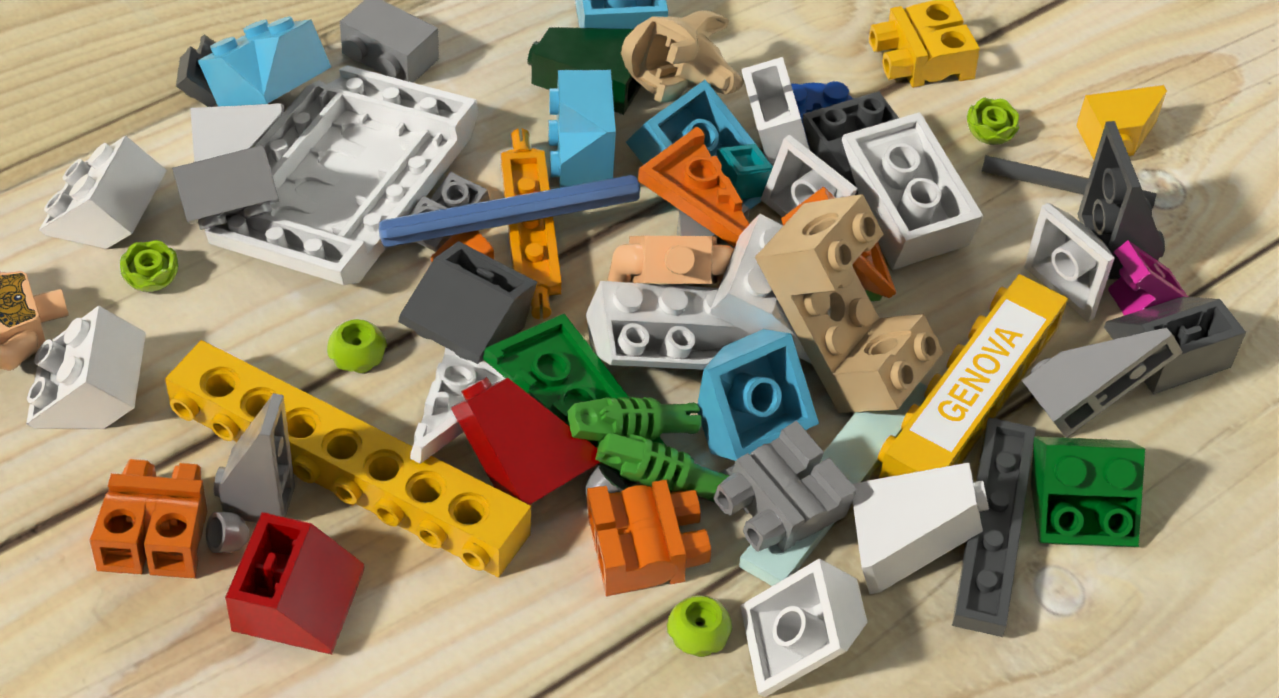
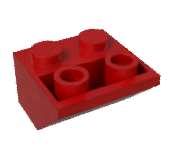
(293, 585)

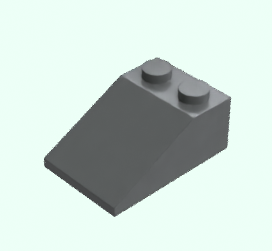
(1116, 203)

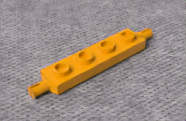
(534, 241)

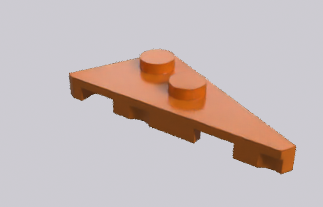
(695, 185)

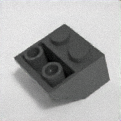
(829, 124)
(468, 302)
(1202, 329)

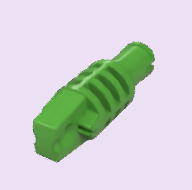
(631, 416)
(649, 462)

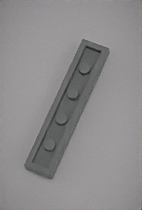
(992, 554)

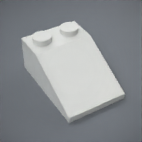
(911, 190)
(744, 291)

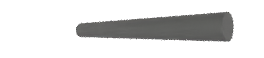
(1042, 176)

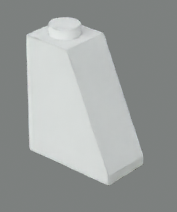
(914, 520)

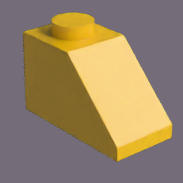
(1132, 110)

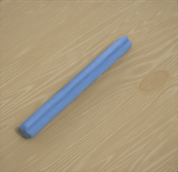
(508, 210)

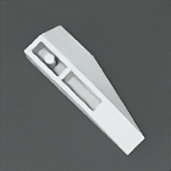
(657, 325)

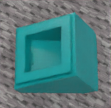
(746, 169)

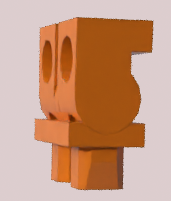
(151, 520)
(641, 536)

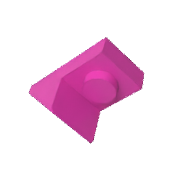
(1142, 281)

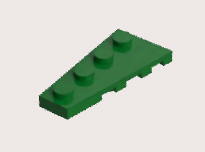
(555, 368)

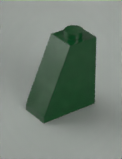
(583, 50)

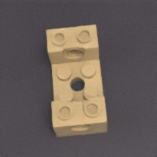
(857, 355)

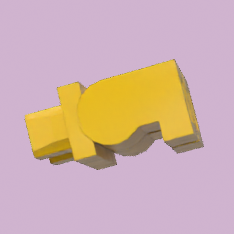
(926, 43)

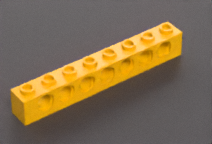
(354, 459)

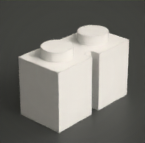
(773, 105)

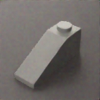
(1093, 377)
(259, 467)

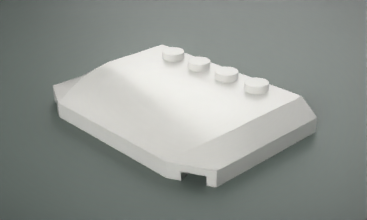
(343, 165)

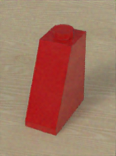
(520, 440)

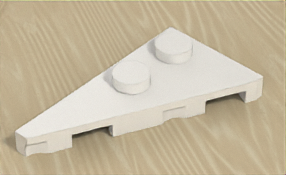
(439, 422)

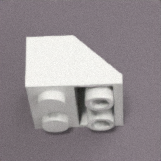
(103, 195)
(87, 374)

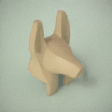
(677, 55)

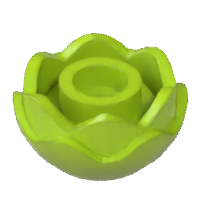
(993, 121)
(149, 266)
(356, 346)
(699, 639)

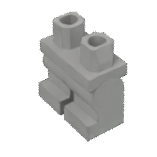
(786, 490)

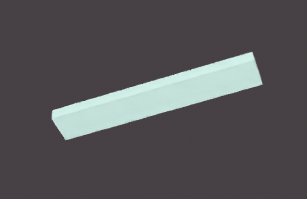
(856, 456)

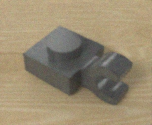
(190, 75)

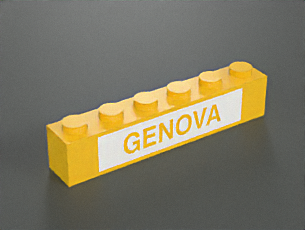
(976, 380)

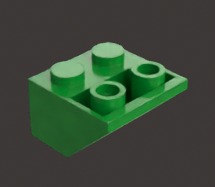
(1087, 490)

